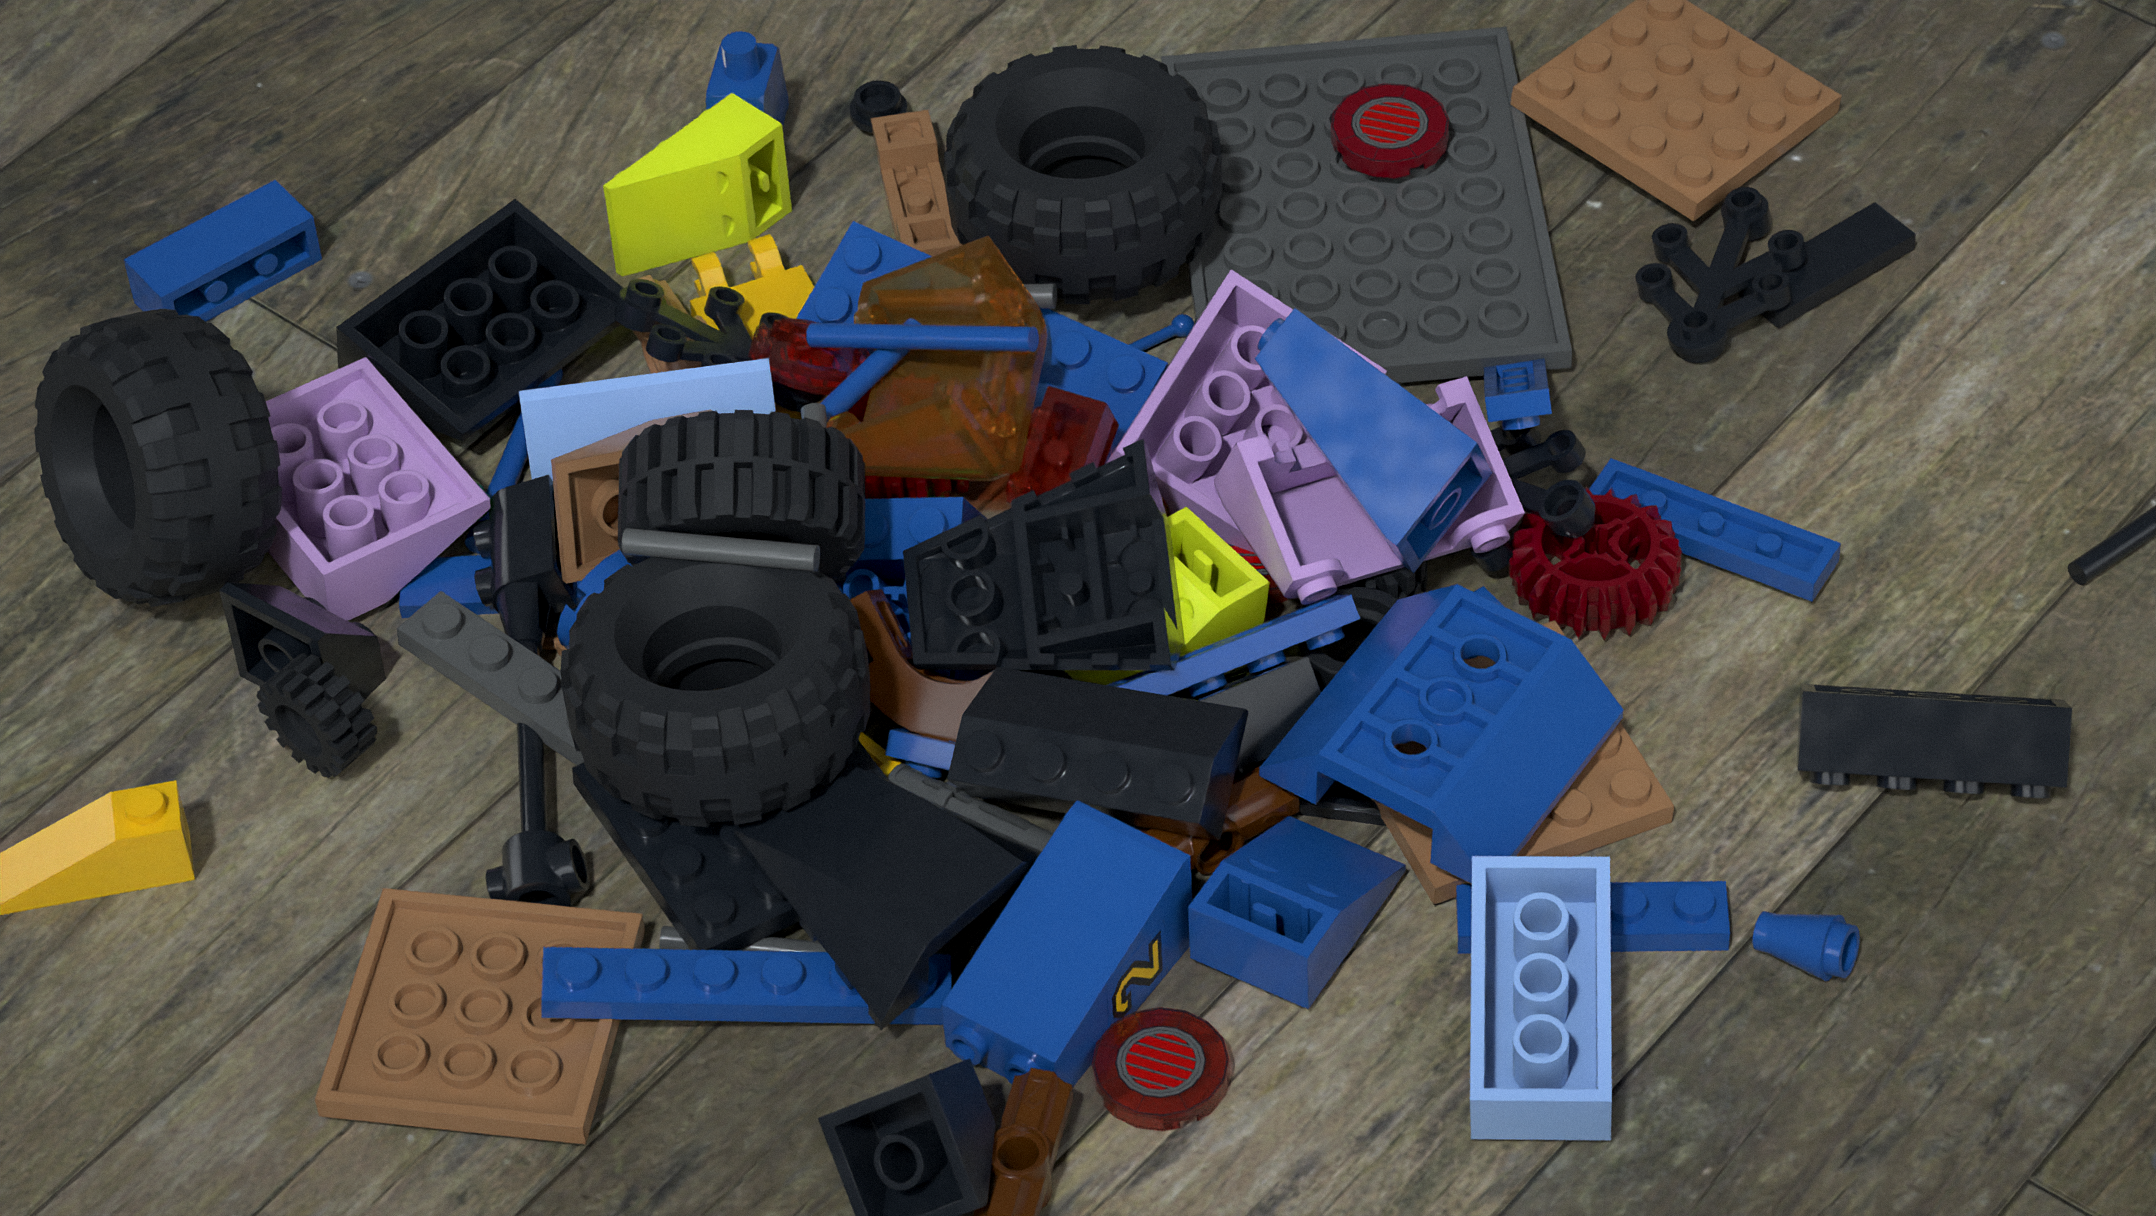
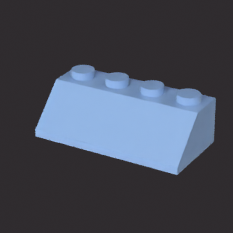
(583, 413)

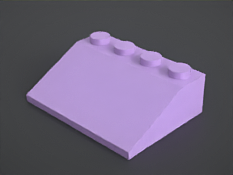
(1212, 400)
(362, 490)

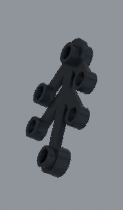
(646, 310)
(1701, 331)
(1563, 506)

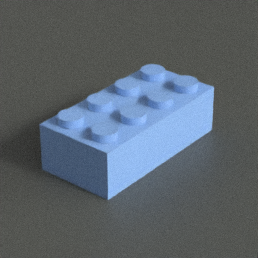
(1540, 998)

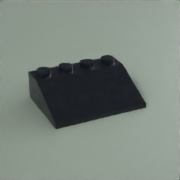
(483, 321)

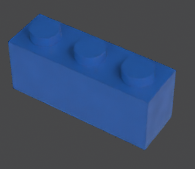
(226, 255)

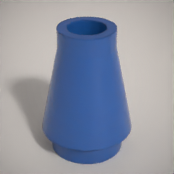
(1810, 942)

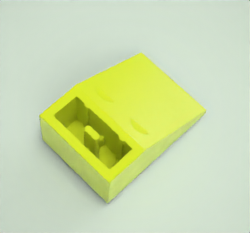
(700, 189)
(1215, 590)

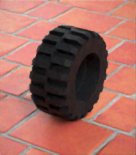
(747, 481)

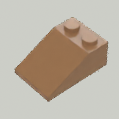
(588, 501)

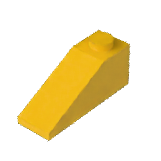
(103, 849)

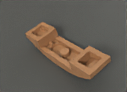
(914, 181)

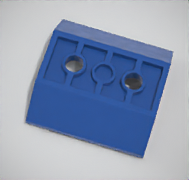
(1495, 736)

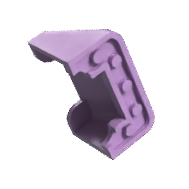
(1315, 531)

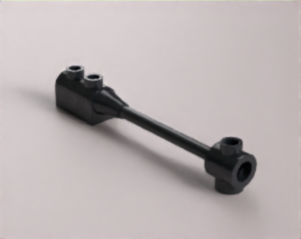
(525, 590)

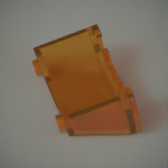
(949, 408)

